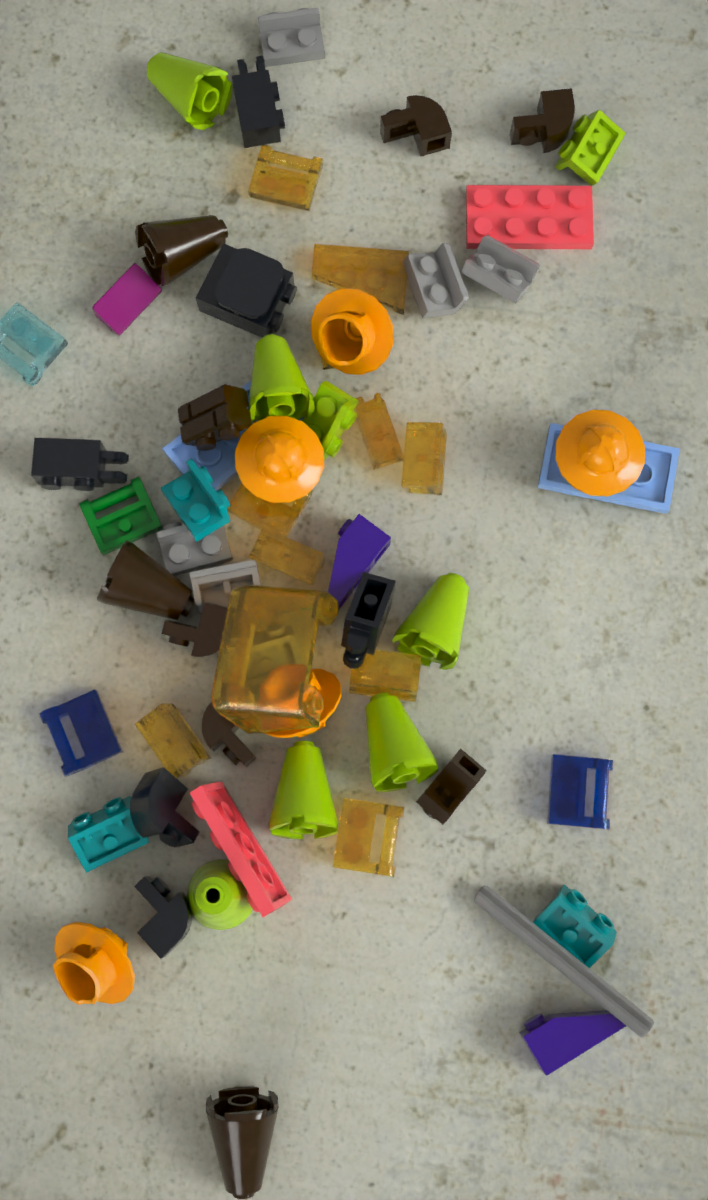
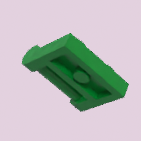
(124, 524)

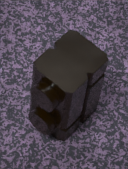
(214, 417)

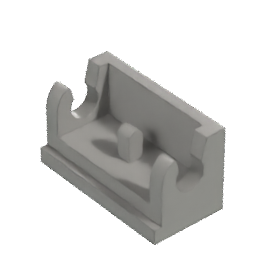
(217, 583)

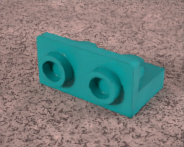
(197, 502)
(104, 834)
(577, 926)

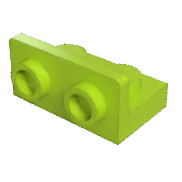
(590, 146)
(331, 416)

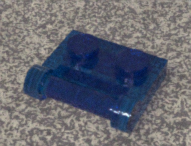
(91, 727)
(568, 791)

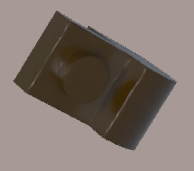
(423, 120)
(550, 125)
(205, 637)
(219, 730)
(451, 787)

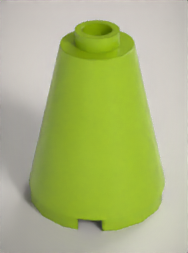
(191, 87)
(277, 382)
(436, 623)
(395, 746)
(303, 796)
(230, 908)

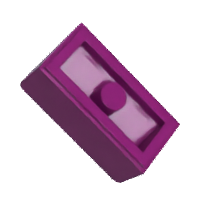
(126, 299)

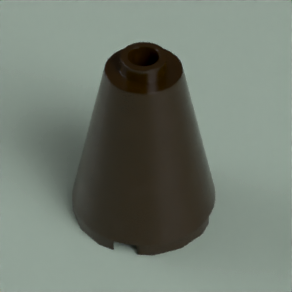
(178, 244)
(144, 586)
(242, 1136)

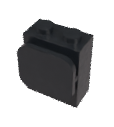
(247, 290)

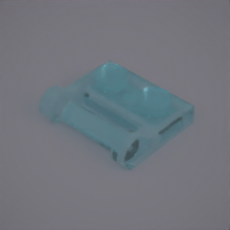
(33, 337)

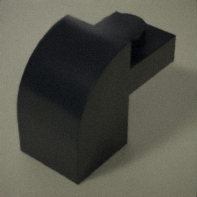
(154, 809)
(170, 923)

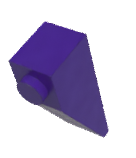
(357, 552)
(565, 1036)

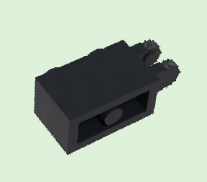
(256, 105)
(75, 464)
(366, 618)

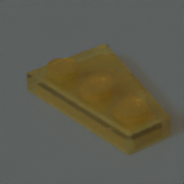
(368, 269)

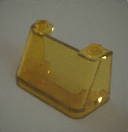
(269, 658)

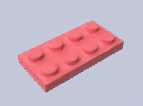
(530, 216)
(235, 838)

